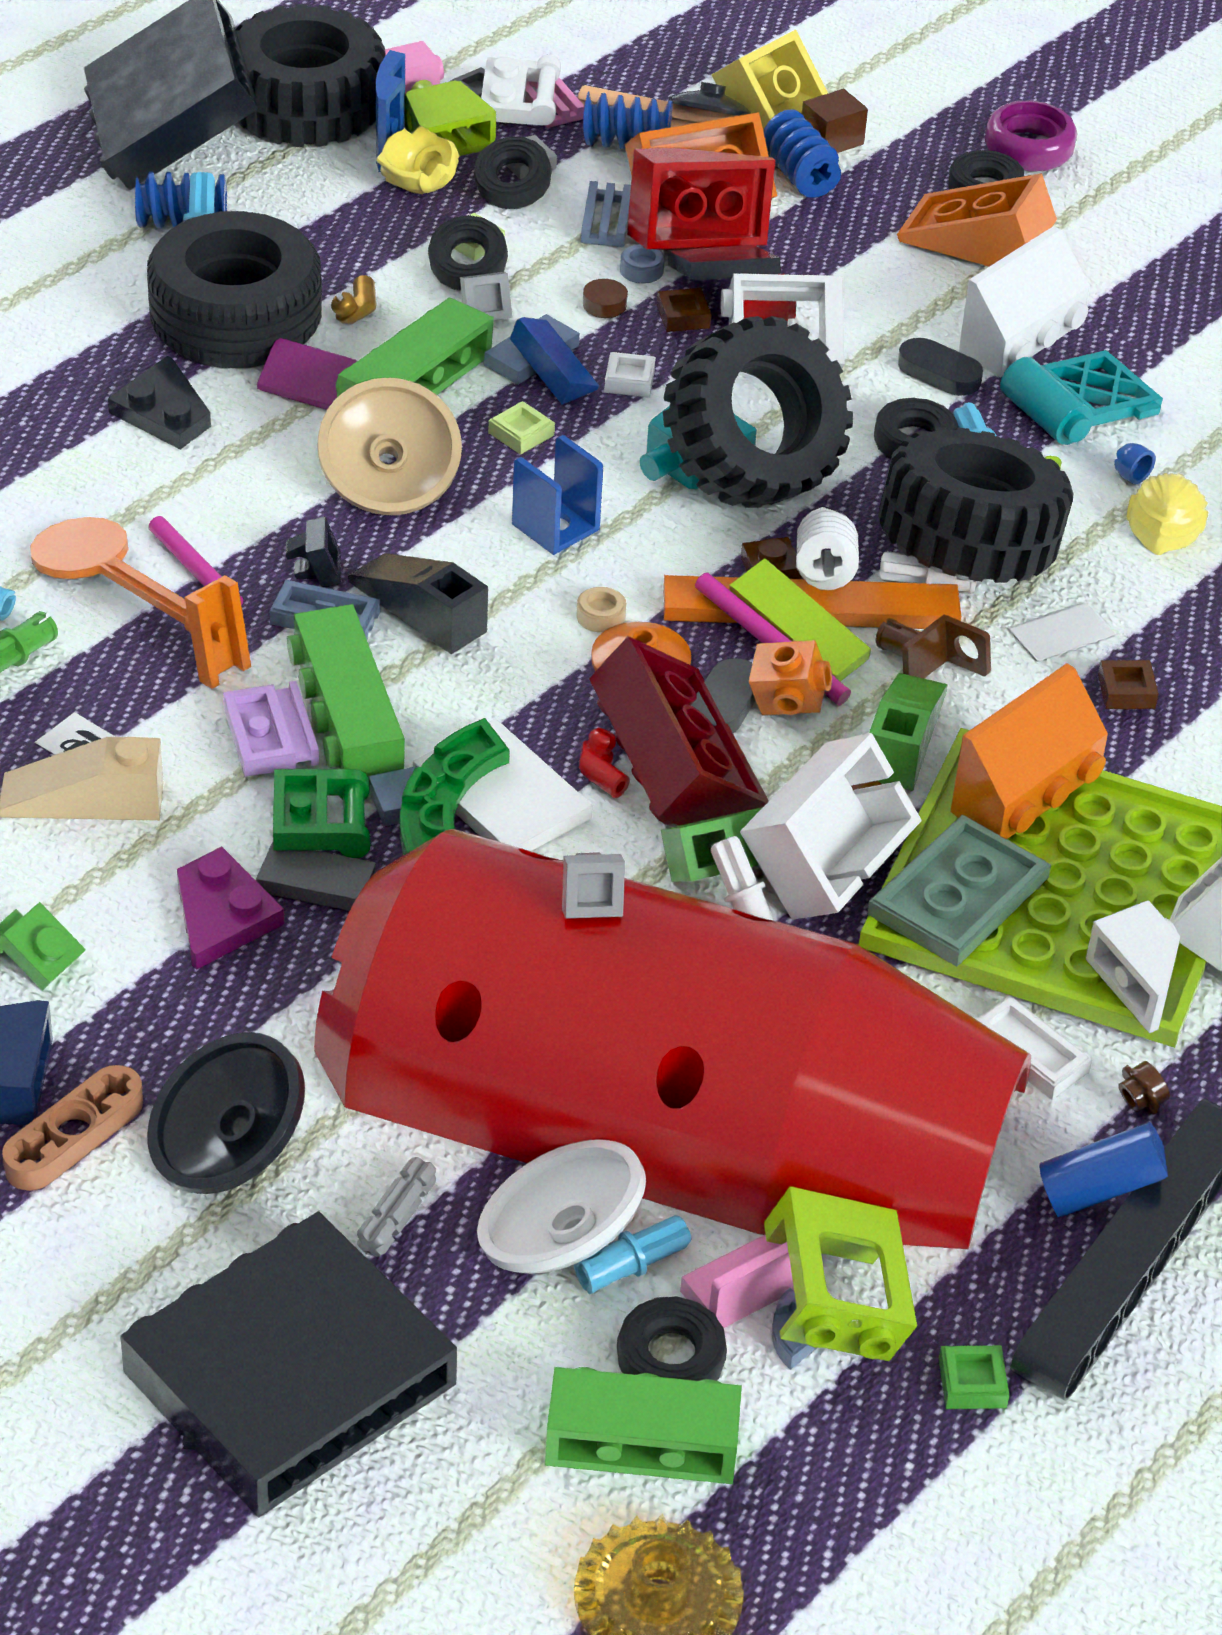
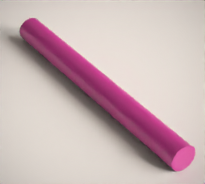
(756, 624)

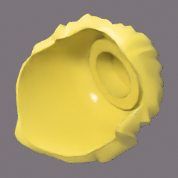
(418, 160)
(1167, 513)

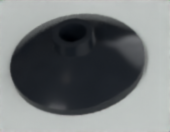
(710, 98)

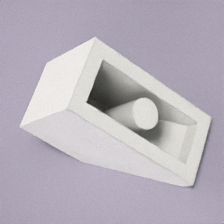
(1136, 959)

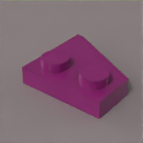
(223, 906)

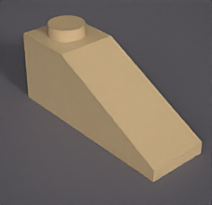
(93, 781)

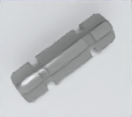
(396, 1206)

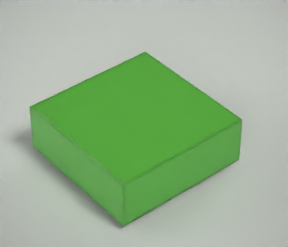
(973, 1377)

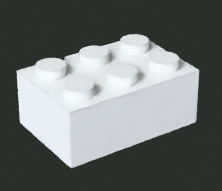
(825, 836)

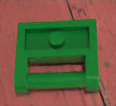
(302, 810)

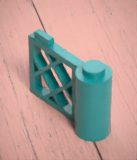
(1062, 405)

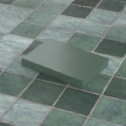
(959, 890)

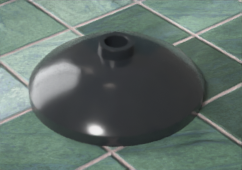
(226, 1113)

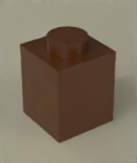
(838, 119)

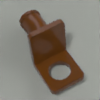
(935, 645)

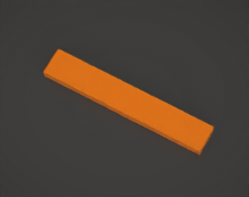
(852, 605)

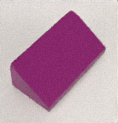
(302, 373)

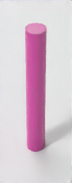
(183, 551)

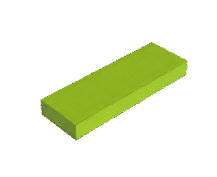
(800, 617)

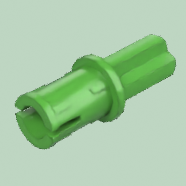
(24, 639)

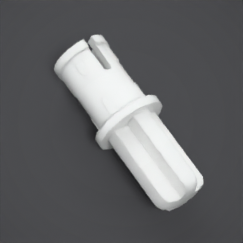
(904, 569)
(739, 879)

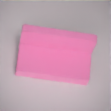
(741, 1280)

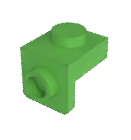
(39, 944)

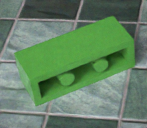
(643, 1425)

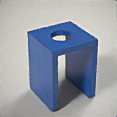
(571, 496)

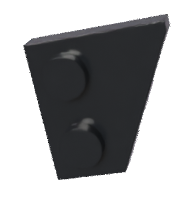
(162, 405)

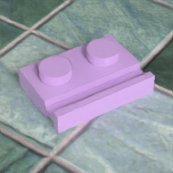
(270, 728)

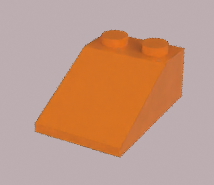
(982, 219)

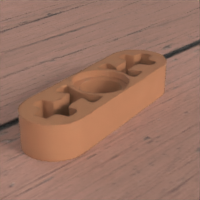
(64, 1149)

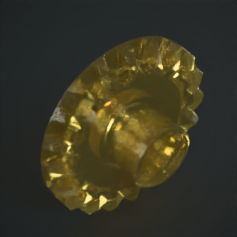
(619, 1599)

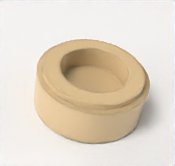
(600, 609)

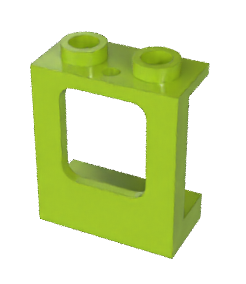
(849, 1230)

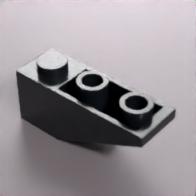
(429, 596)

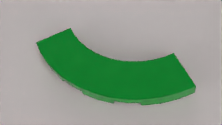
(444, 779)

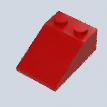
(699, 198)

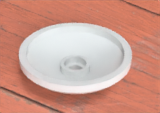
(562, 1207)

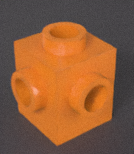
(789, 677)

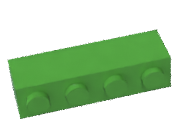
(429, 351)
(345, 691)

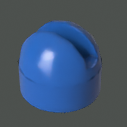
(1134, 462)

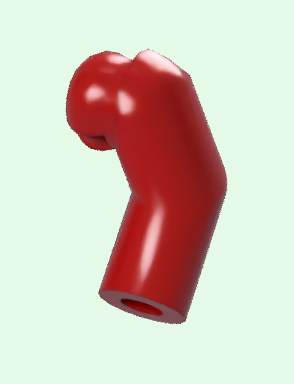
(597, 760)

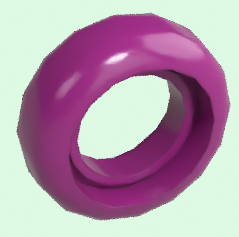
(1037, 119)

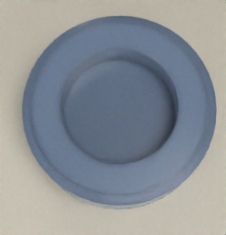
(641, 264)

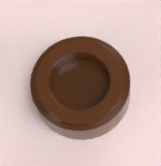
(605, 298)

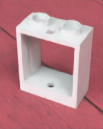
(776, 287)

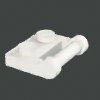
(506, 87)

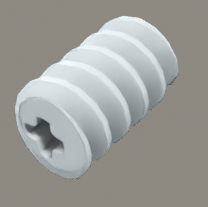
(832, 531)

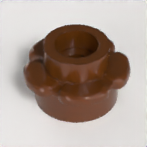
(1143, 1088)

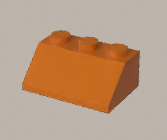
(727, 135)
(1030, 755)

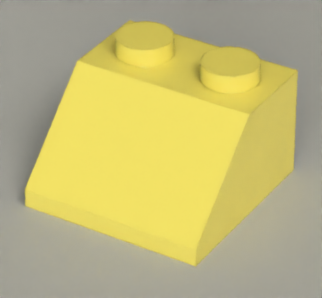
(772, 78)

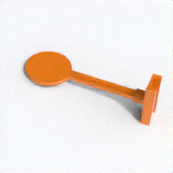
(210, 614)

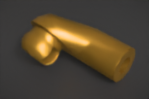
(362, 304)

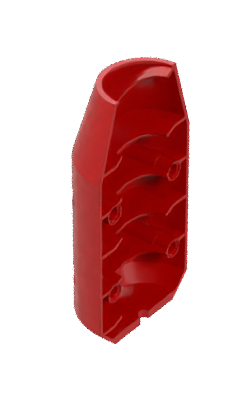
(682, 1029)

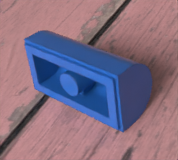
(1104, 1169)

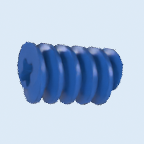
(622, 121)
(802, 153)
(170, 199)

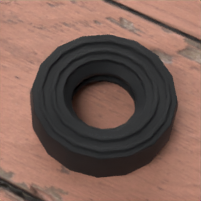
(509, 151)
(982, 164)
(465, 230)
(909, 413)
(672, 1316)

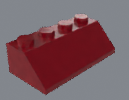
(674, 749)

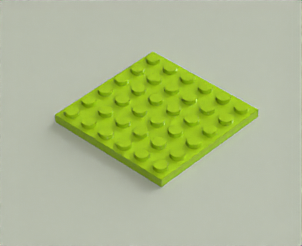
(1106, 852)

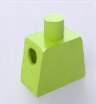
(451, 113)

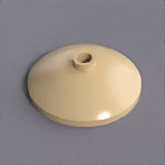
(395, 420)

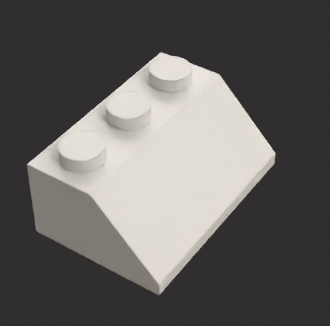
(1024, 303)

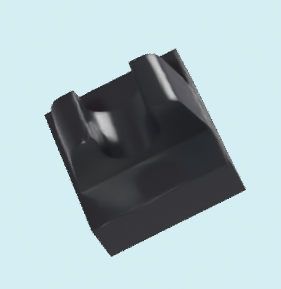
(320, 553)

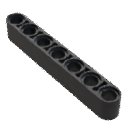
(1124, 1260)

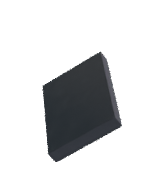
(723, 262)

